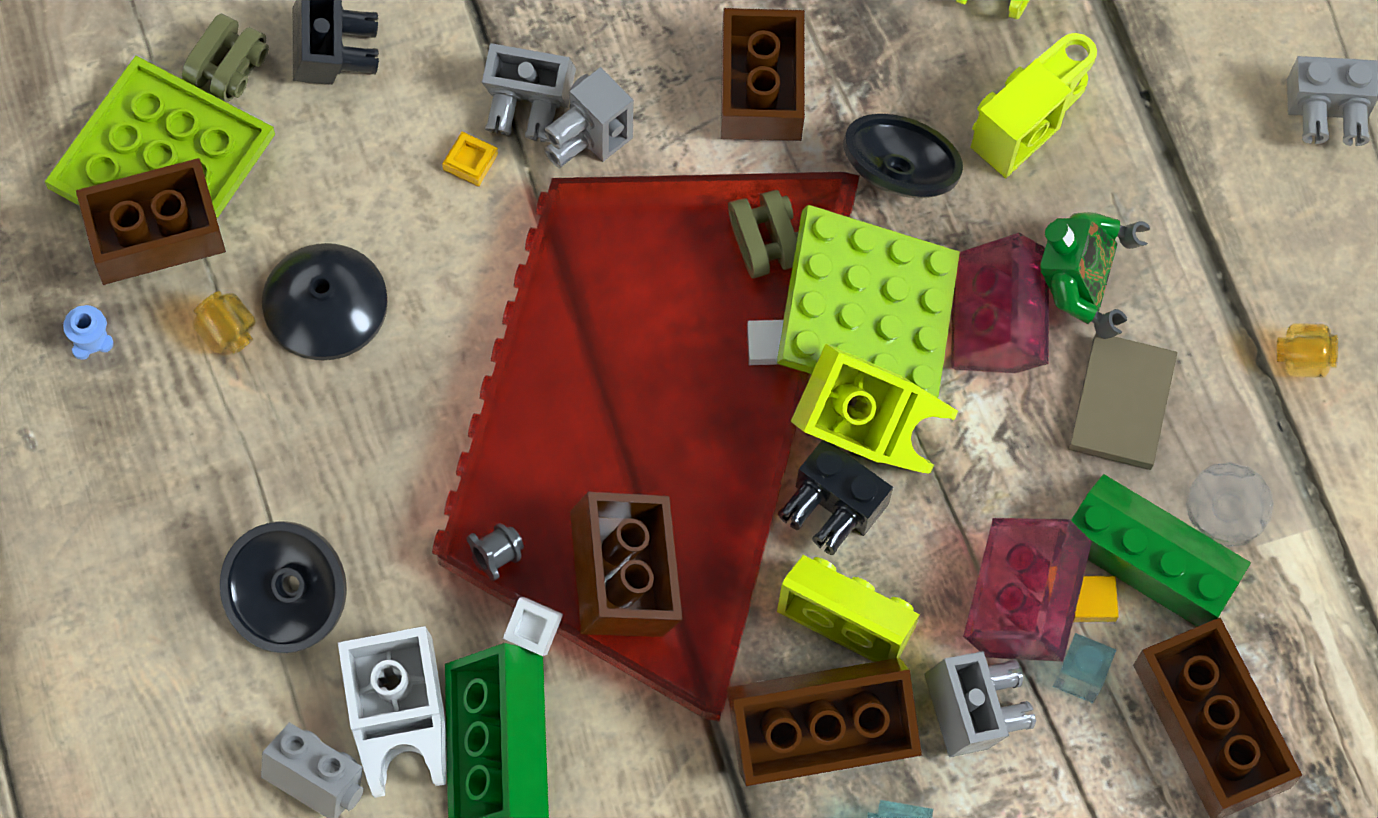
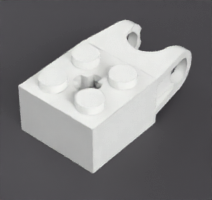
(397, 719)

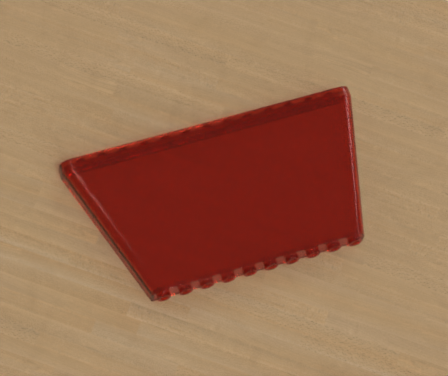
(639, 381)

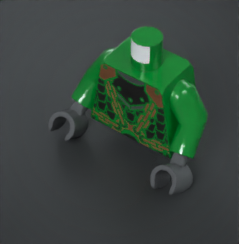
(1080, 262)

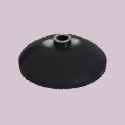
(902, 155)
(325, 323)
(258, 589)

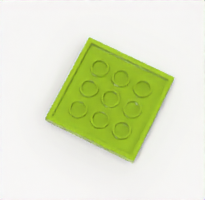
(159, 122)
(869, 297)

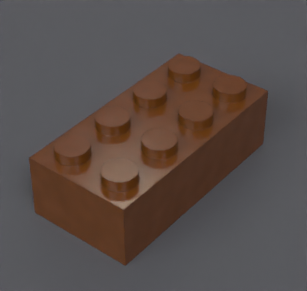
(1216, 719)
(824, 721)

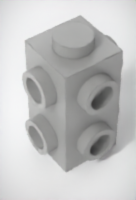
(312, 772)

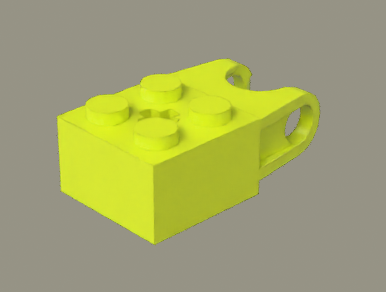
(1031, 105)
(881, 419)

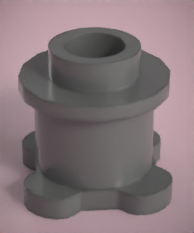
(495, 549)

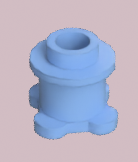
(90, 339)

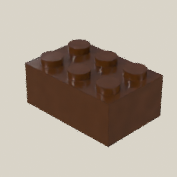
(763, 74)
(150, 221)
(625, 565)

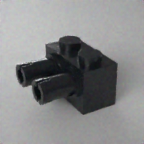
(319, 45)
(841, 487)

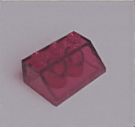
(1000, 307)

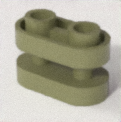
(232, 75)
(776, 214)

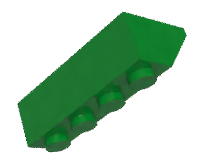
(1158, 552)
(496, 734)

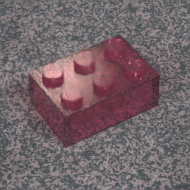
(1028, 589)

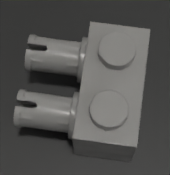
(528, 76)
(1333, 89)
(597, 120)
(968, 704)

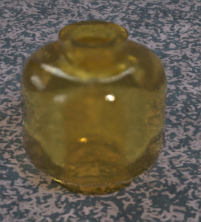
(224, 322)
(1308, 350)

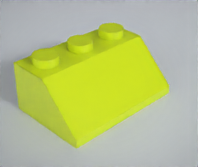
(846, 610)

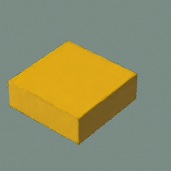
(470, 158)
(1097, 600)

